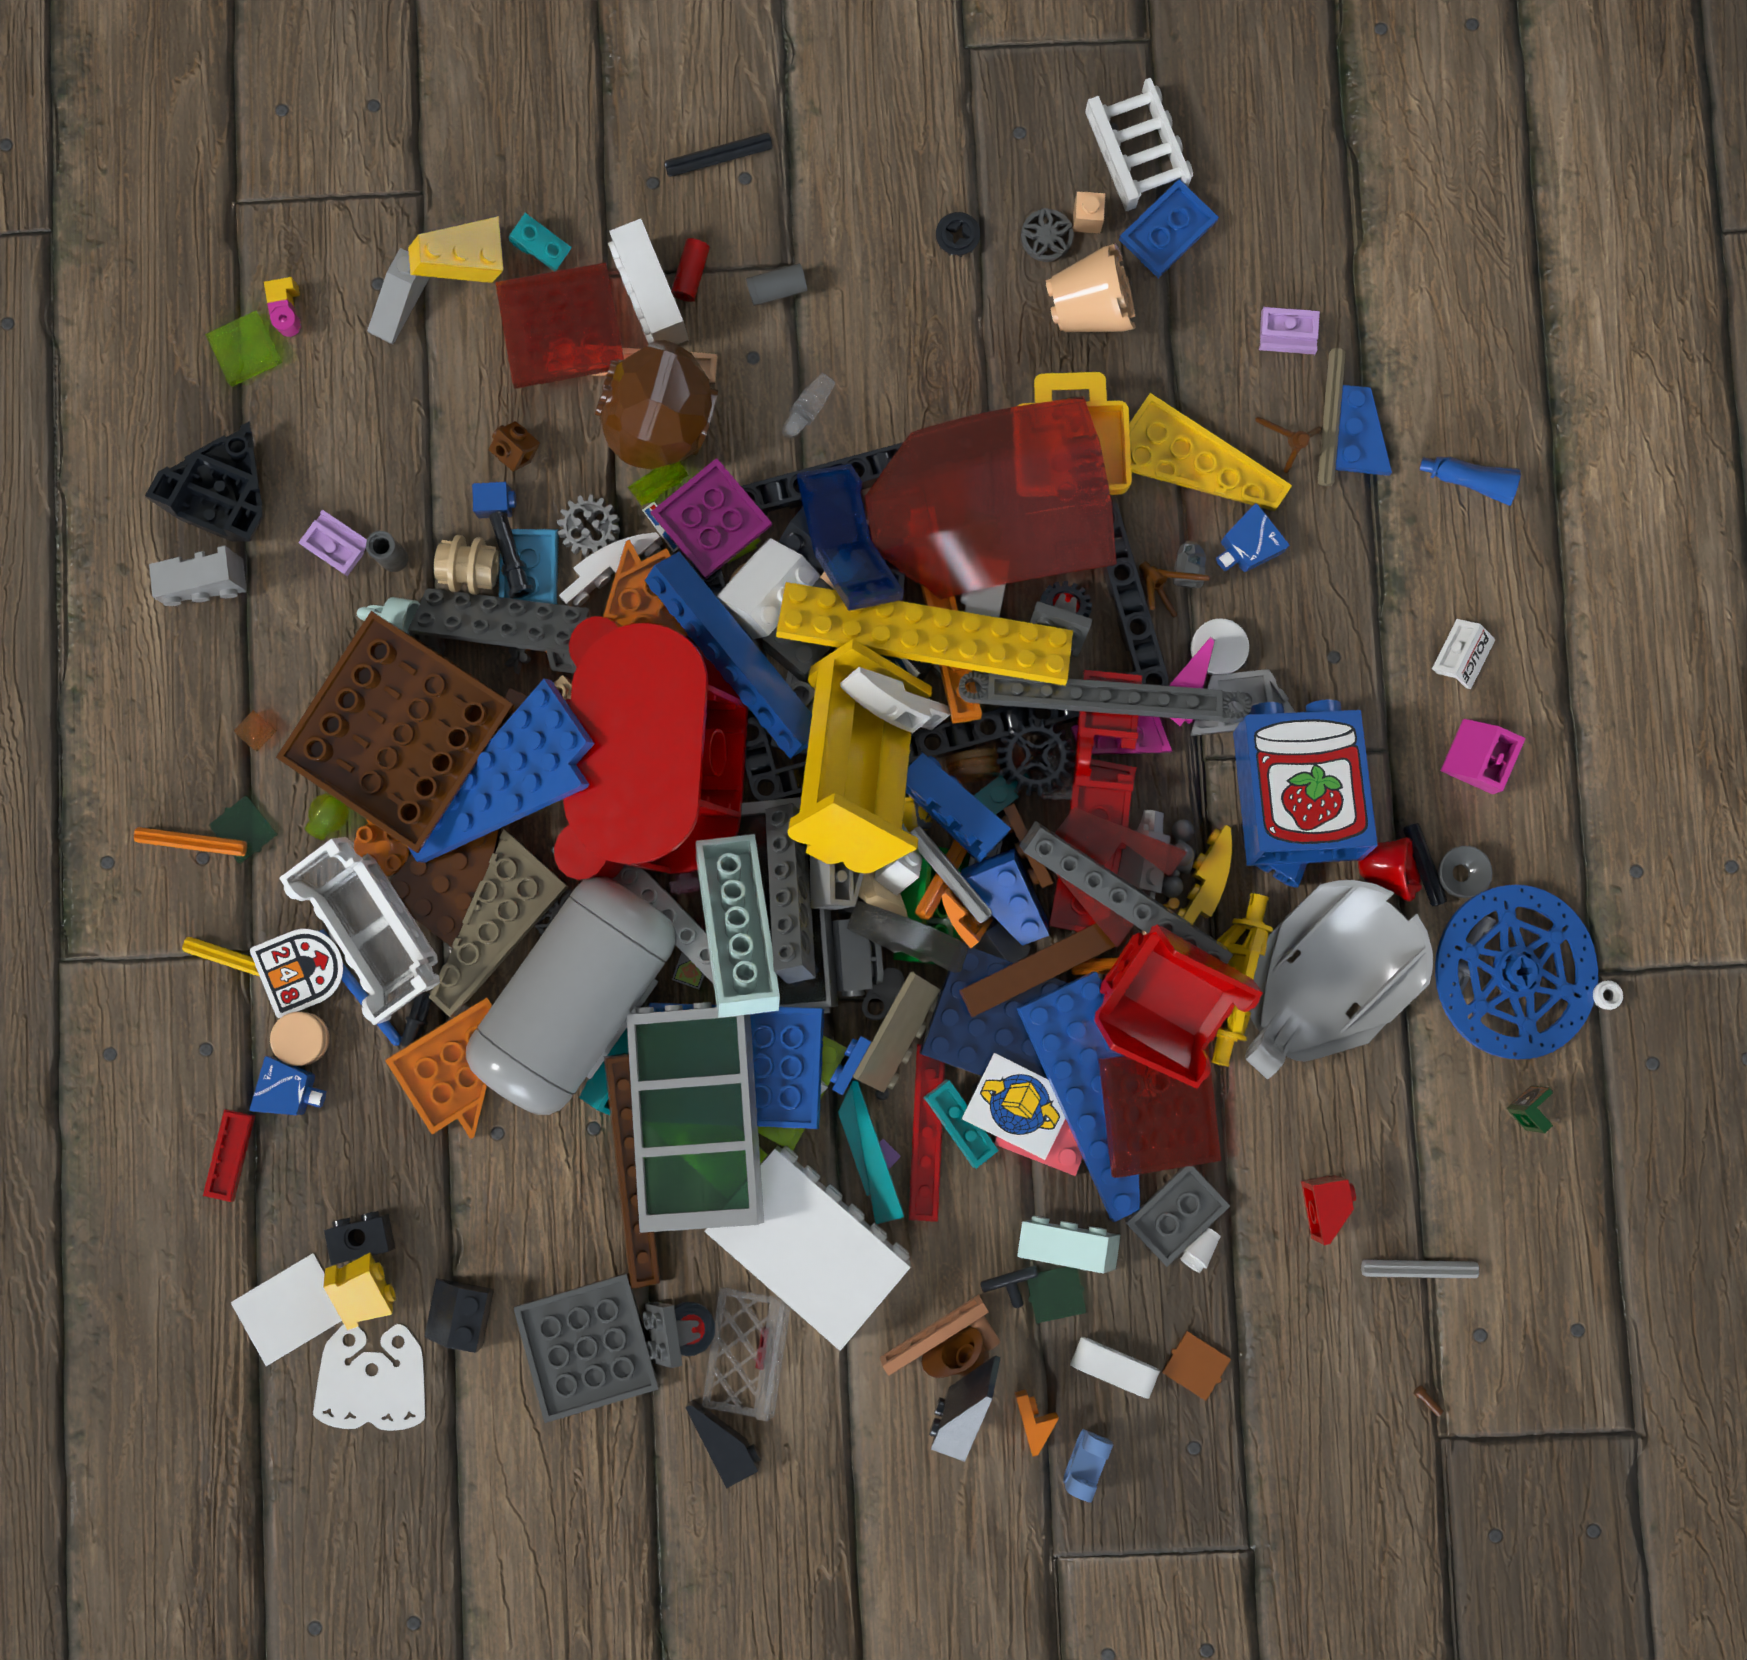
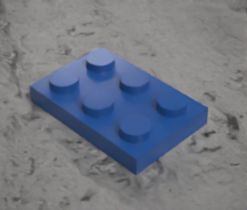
(1168, 228)
(844, 1074)

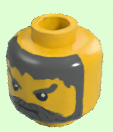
(915, 816)

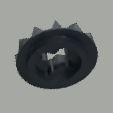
(952, 223)

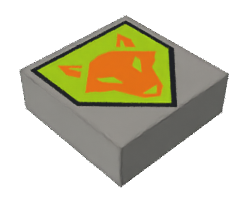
(688, 973)

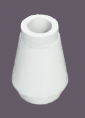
(1200, 1251)

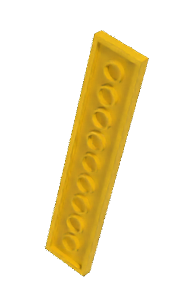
(928, 634)

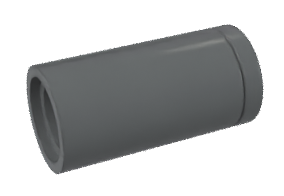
(776, 284)
(386, 551)

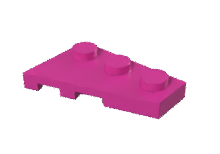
(1150, 739)

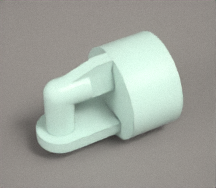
(395, 610)

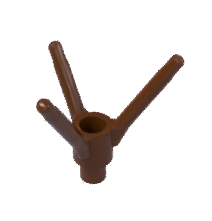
(1295, 439)
(1156, 580)

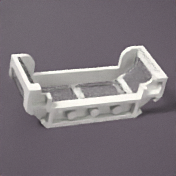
(367, 924)

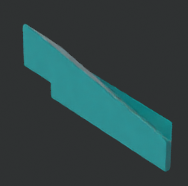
(869, 1156)

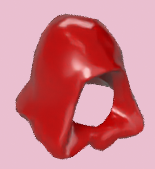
(1391, 867)

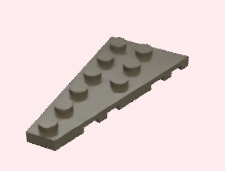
(502, 912)

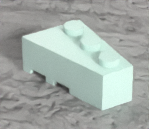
(1069, 1245)

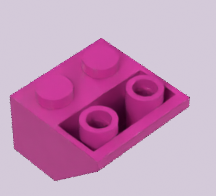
(1483, 755)

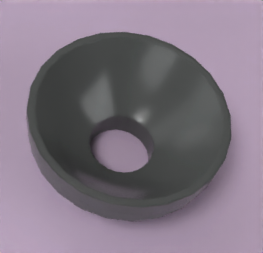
(1478, 870)

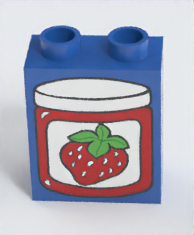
(1304, 785)

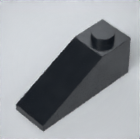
(726, 1446)

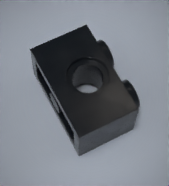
(341, 1239)

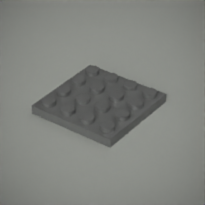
(586, 1347)

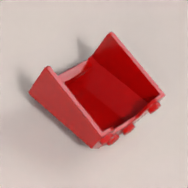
(1169, 1002)

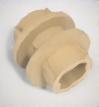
(455, 555)

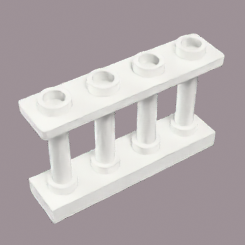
(1119, 164)

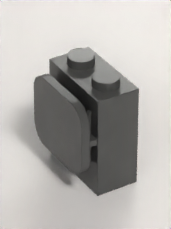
(856, 960)

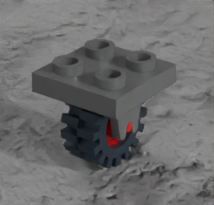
(1065, 609)

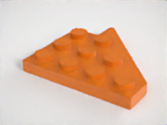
(630, 595)
(438, 1075)

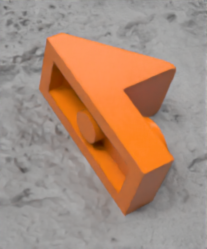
(1036, 1428)

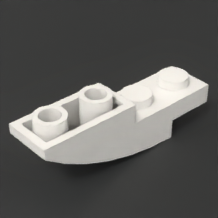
(597, 568)
(891, 702)

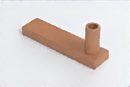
(970, 1313)

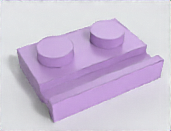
(1289, 330)
(334, 543)

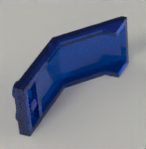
(843, 539)

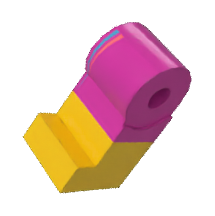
(281, 305)

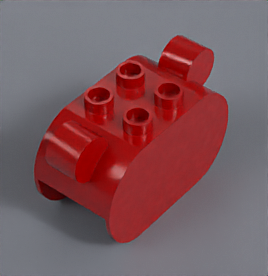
(661, 756)

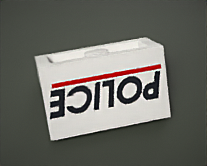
(1464, 652)

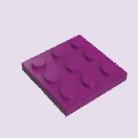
(711, 518)

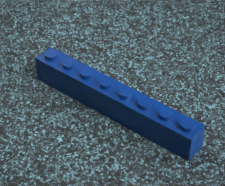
(732, 652)

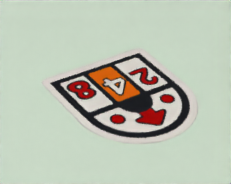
(298, 969)

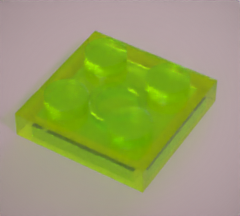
(243, 348)

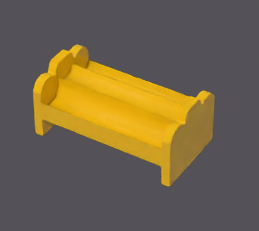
(854, 769)

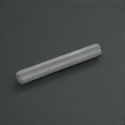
(951, 876)
(1422, 1269)

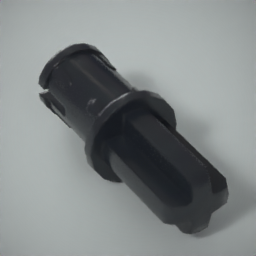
(416, 1019)

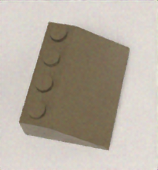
(897, 1032)

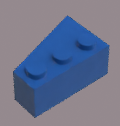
(1010, 895)

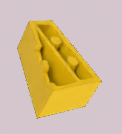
(459, 252)

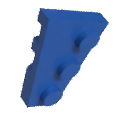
(1360, 434)

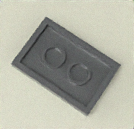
(1177, 1214)

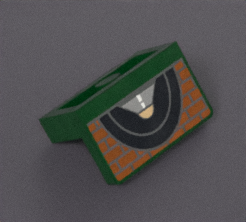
(1525, 1109)

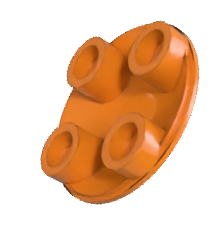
(382, 846)

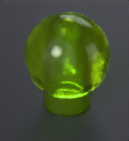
(326, 816)

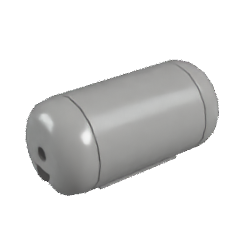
(571, 996)

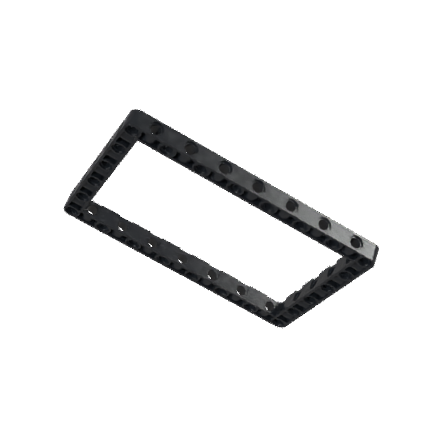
(957, 737)

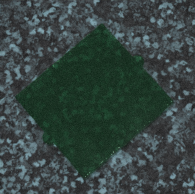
(246, 824)
(1056, 1294)

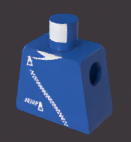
(1251, 542)
(285, 1089)

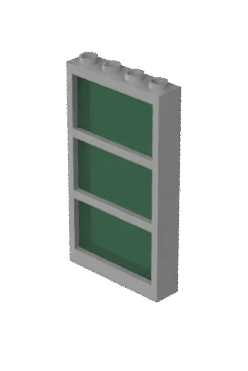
(694, 1119)

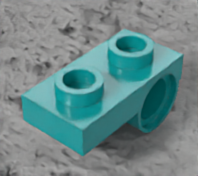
(538, 241)

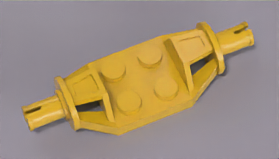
(1244, 960)

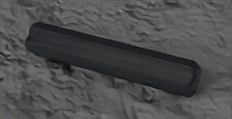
(1425, 865)

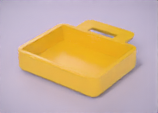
(1108, 417)

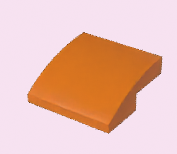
(962, 920)

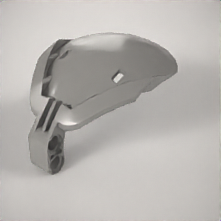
(1351, 953)

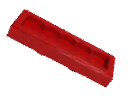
(229, 1155)

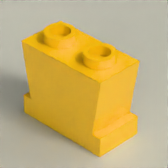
(359, 1291)

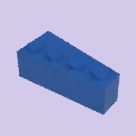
(954, 807)

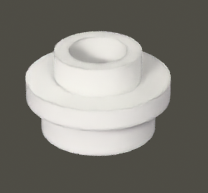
(1615, 991)

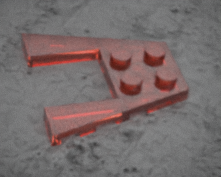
(1099, 840)

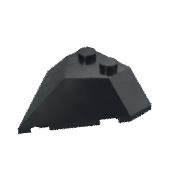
(214, 488)

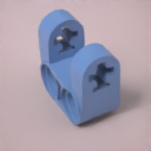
(1086, 1465)

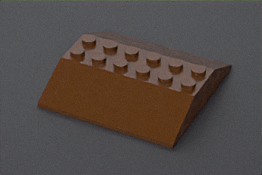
(395, 731)

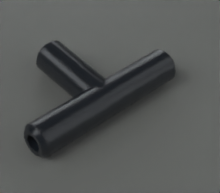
(1010, 1282)

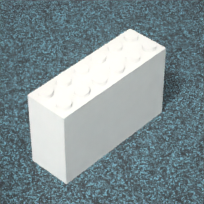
(815, 1250)

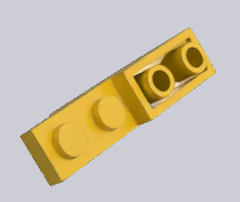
(1213, 872)

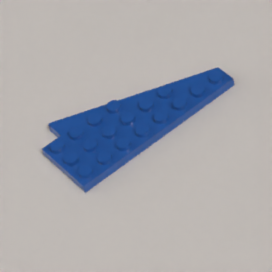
(517, 774)
(1069, 1052)

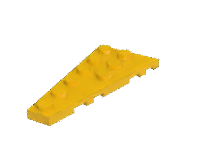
(1186, 454)

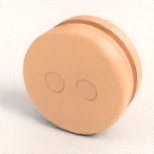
(299, 1038)

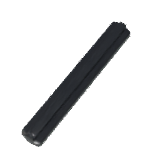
(718, 154)

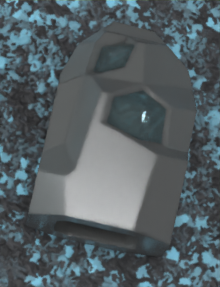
(1190, 559)

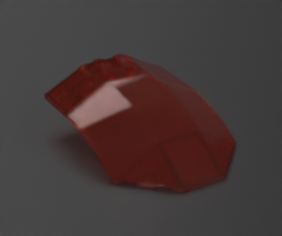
(996, 499)

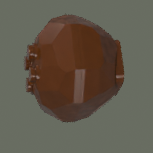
(656, 406)

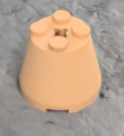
(1093, 294)

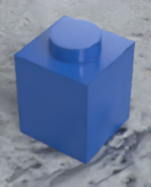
(492, 498)

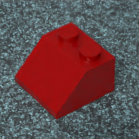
(1327, 1205)

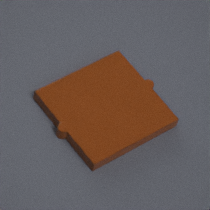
(1196, 1365)

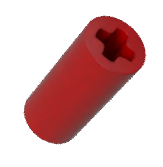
(690, 269)

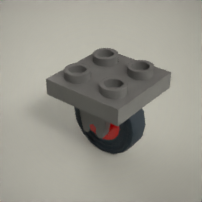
(677, 1331)

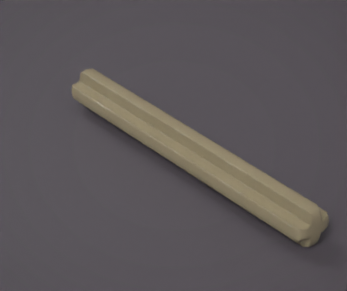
(1331, 417)

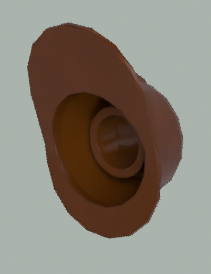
(956, 1355)

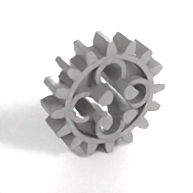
(591, 510)

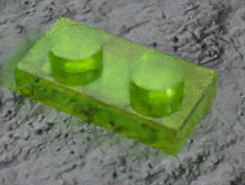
(656, 482)

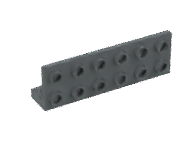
(497, 623)

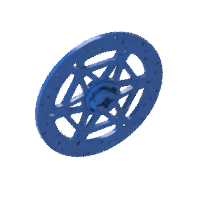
(1505, 973)

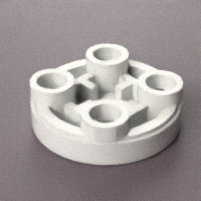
(1230, 645)

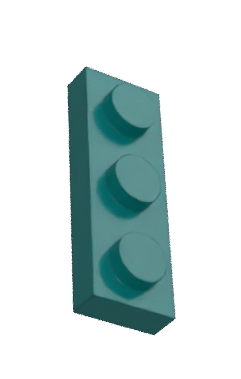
(969, 1138)

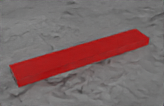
(925, 1142)

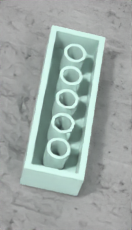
(737, 926)

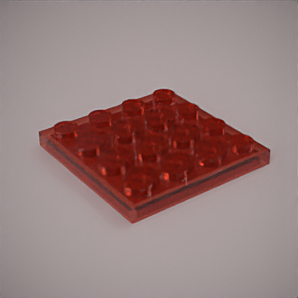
(559, 325)
(1156, 1119)

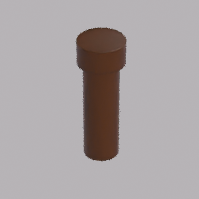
(1420, 1392)

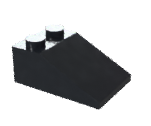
(964, 1410)

